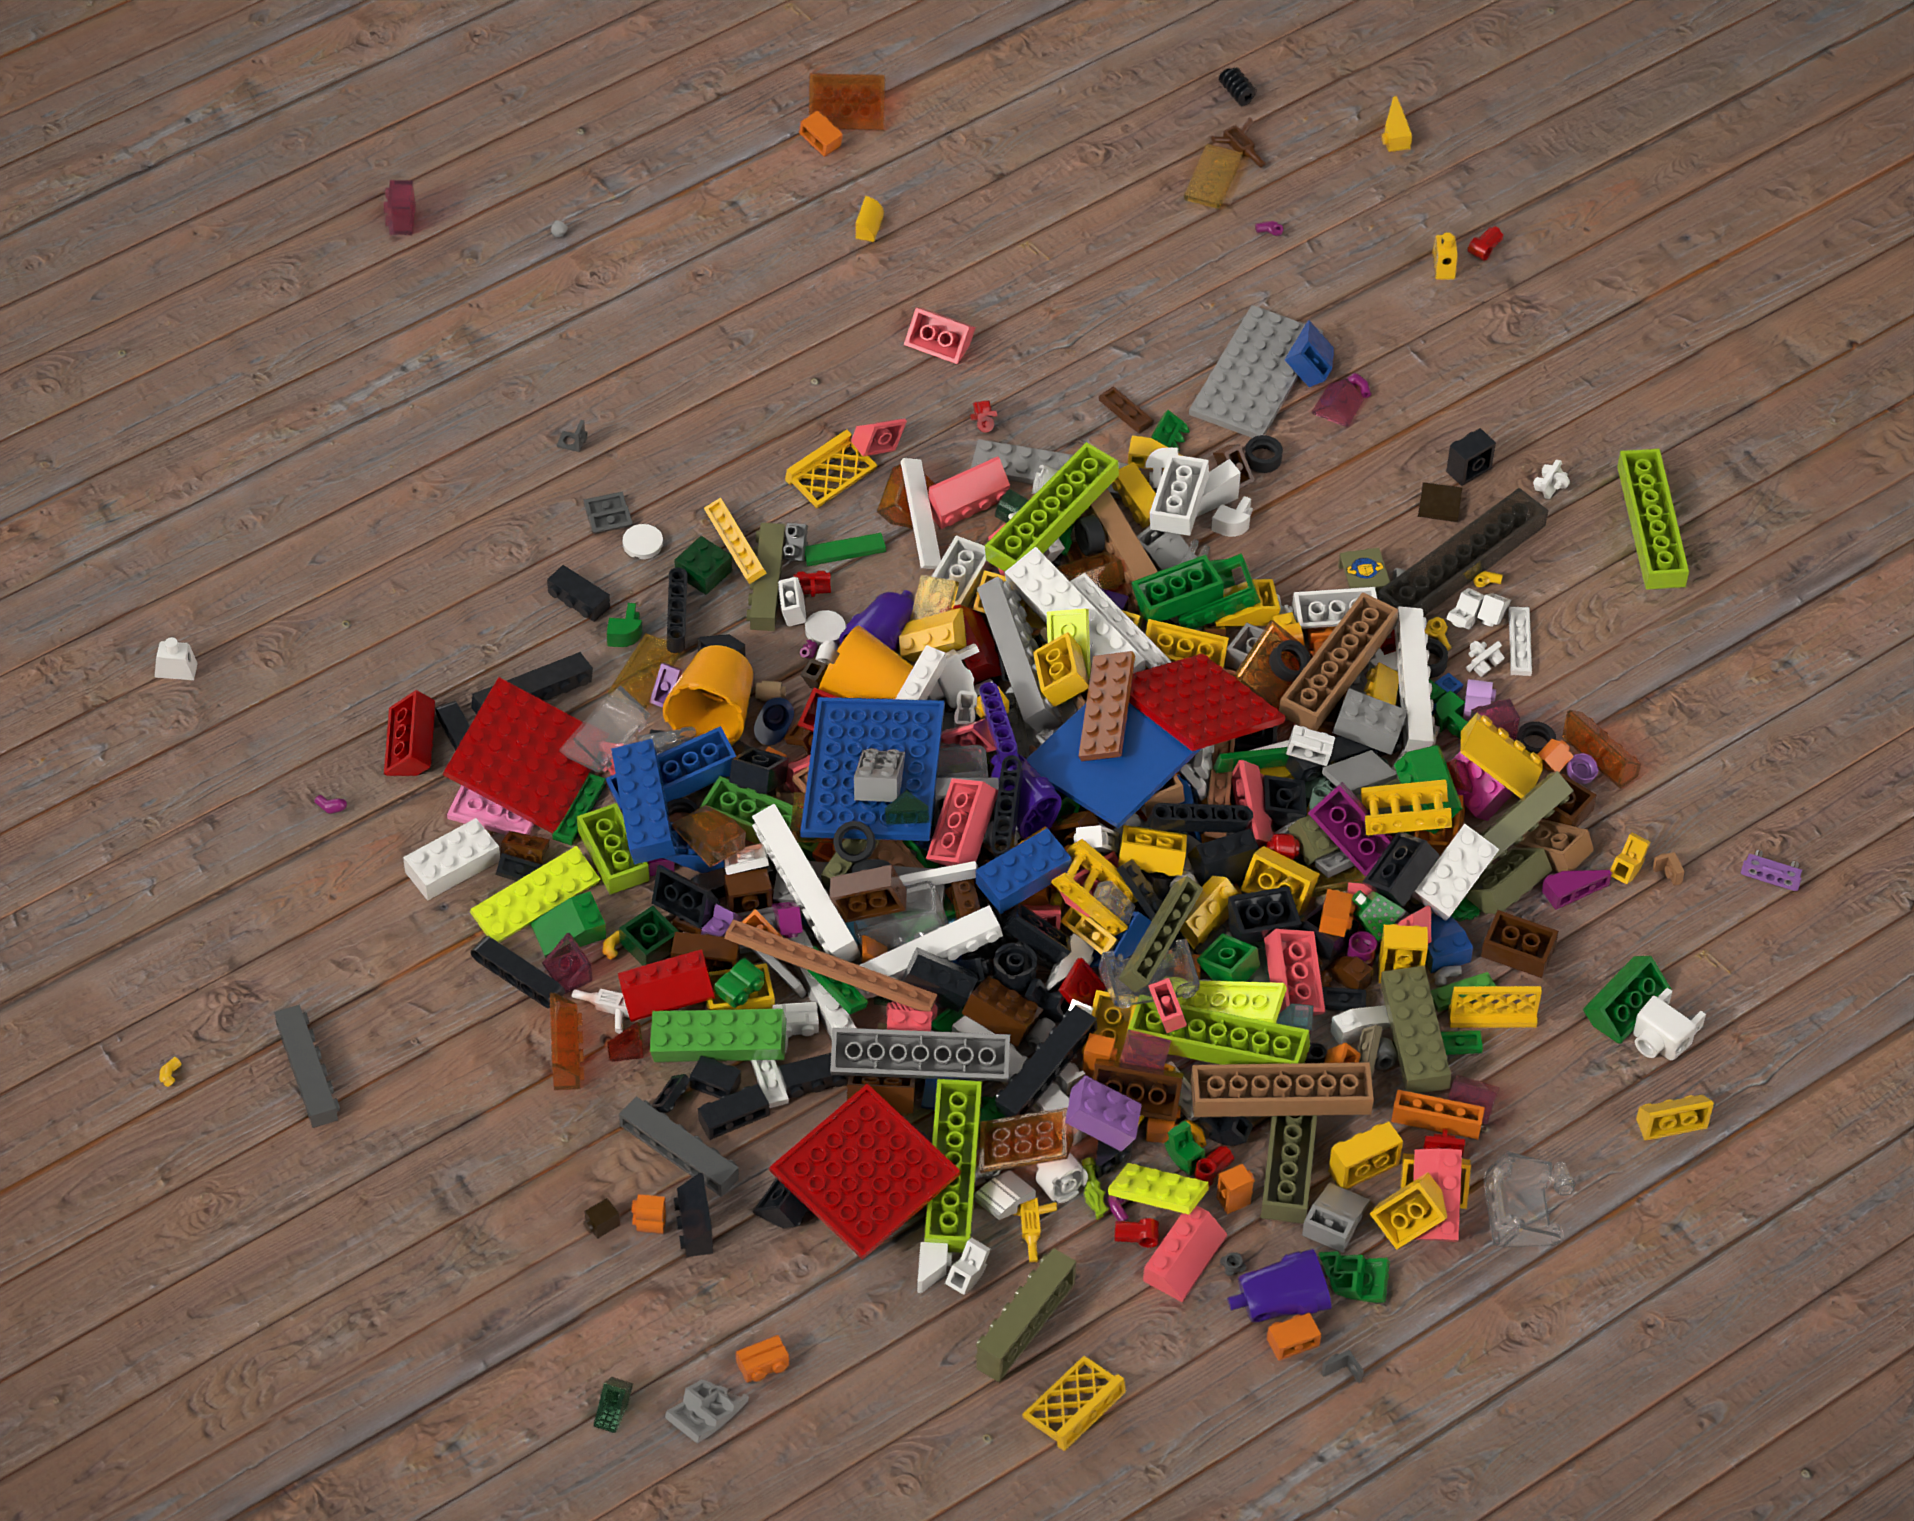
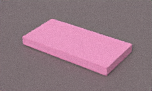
(492, 816)

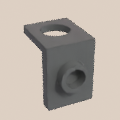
(579, 436)
(1340, 1361)

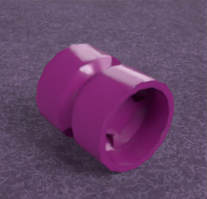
(1363, 946)

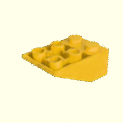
(1260, 613)

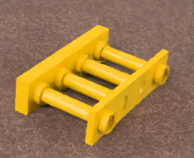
(1404, 795)
(1099, 868)

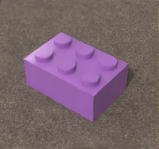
(1103, 1113)

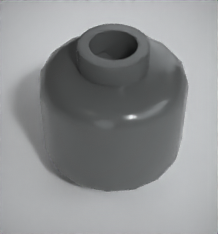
(1386, 1054)

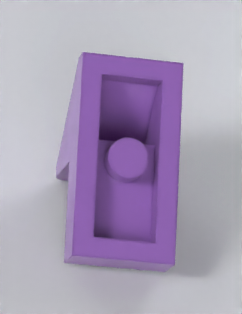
(665, 681)
(720, 922)

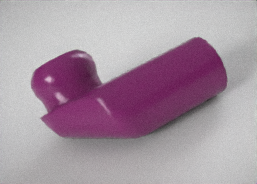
(1271, 227)
(1362, 383)
(809, 649)
(331, 806)
(1117, 1209)

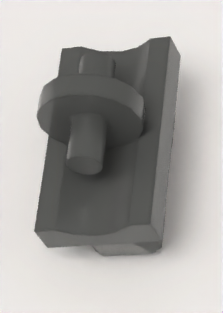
(795, 541)

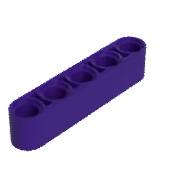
(998, 721)

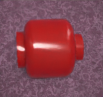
(1284, 844)

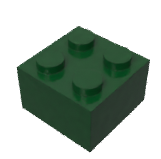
(704, 564)
(648, 936)

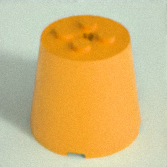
(865, 669)
(712, 693)

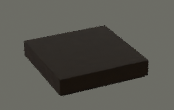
(1440, 502)

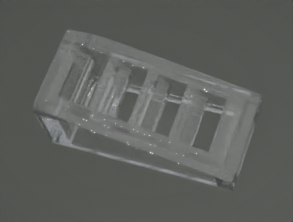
(1103, 894)

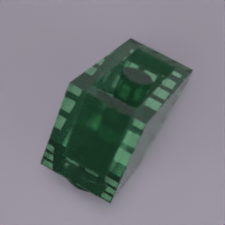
(612, 1404)

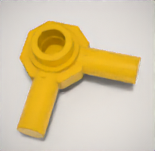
(1437, 629)

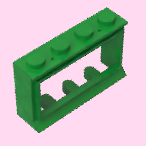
(1226, 605)

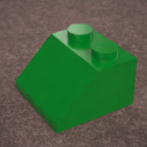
(1229, 959)

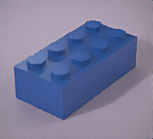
(1023, 870)

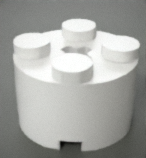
(1061, 1178)

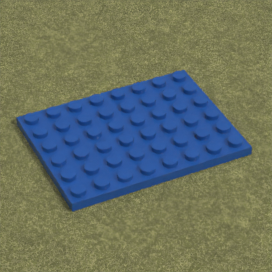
(841, 734)

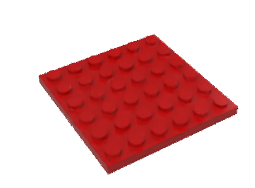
(1200, 702)
(516, 756)
(864, 1171)

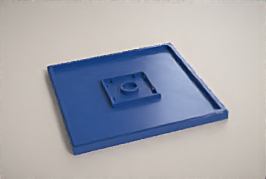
(1114, 785)

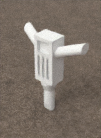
(607, 1002)

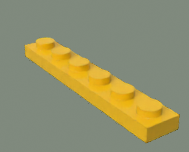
(735, 540)

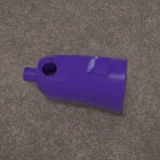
(884, 618)
(1038, 799)
(1283, 1288)

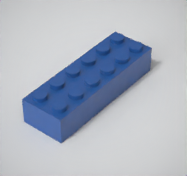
(690, 765)
(643, 801)

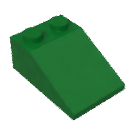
(575, 916)

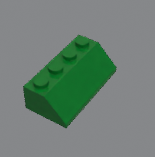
(1178, 589)
(1428, 765)
(1620, 1001)

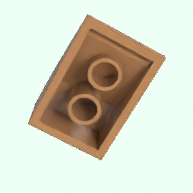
(1563, 844)

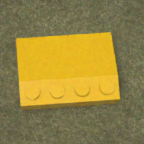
(1500, 755)

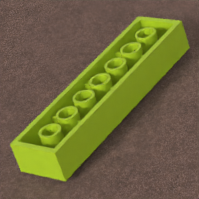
(1053, 507)
(1652, 519)
(1225, 1037)
(957, 1139)

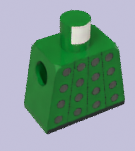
(1375, 912)

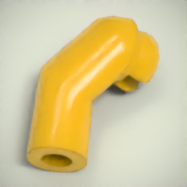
(1487, 577)

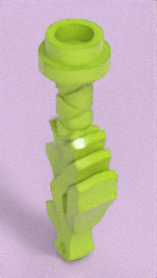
(1093, 1193)

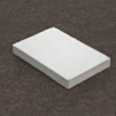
(747, 859)

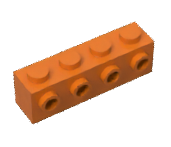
(1437, 1113)

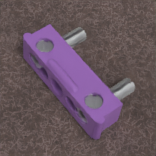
(1772, 871)

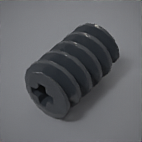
(1237, 85)

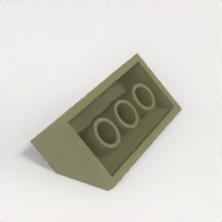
(1509, 879)

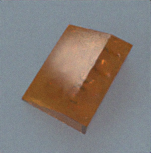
(849, 100)
(1256, 669)
(1024, 1140)

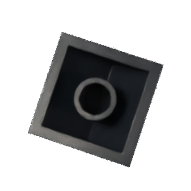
(1284, 799)

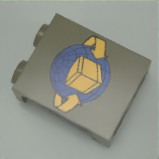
(1364, 568)

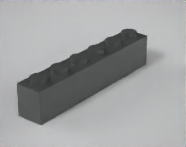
(306, 1066)
(678, 1145)

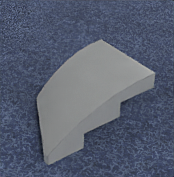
(704, 1409)

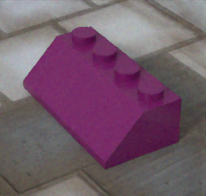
(1343, 820)

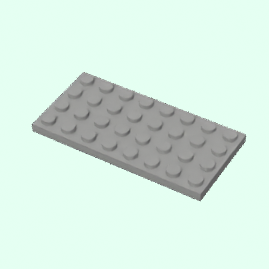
(1250, 375)

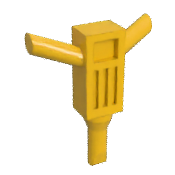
(1030, 1223)

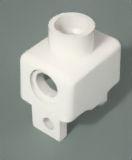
(955, 677)
(1664, 1029)

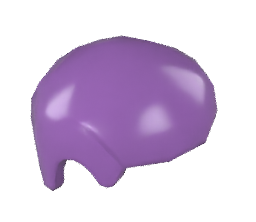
(1582, 768)

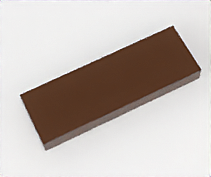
(1126, 410)

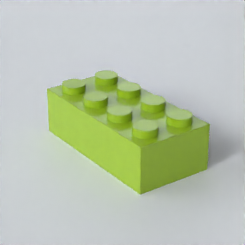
(608, 847)

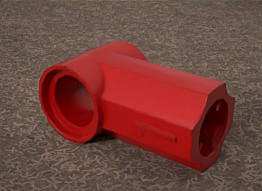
(1483, 246)
(1213, 1164)
(1143, 1232)

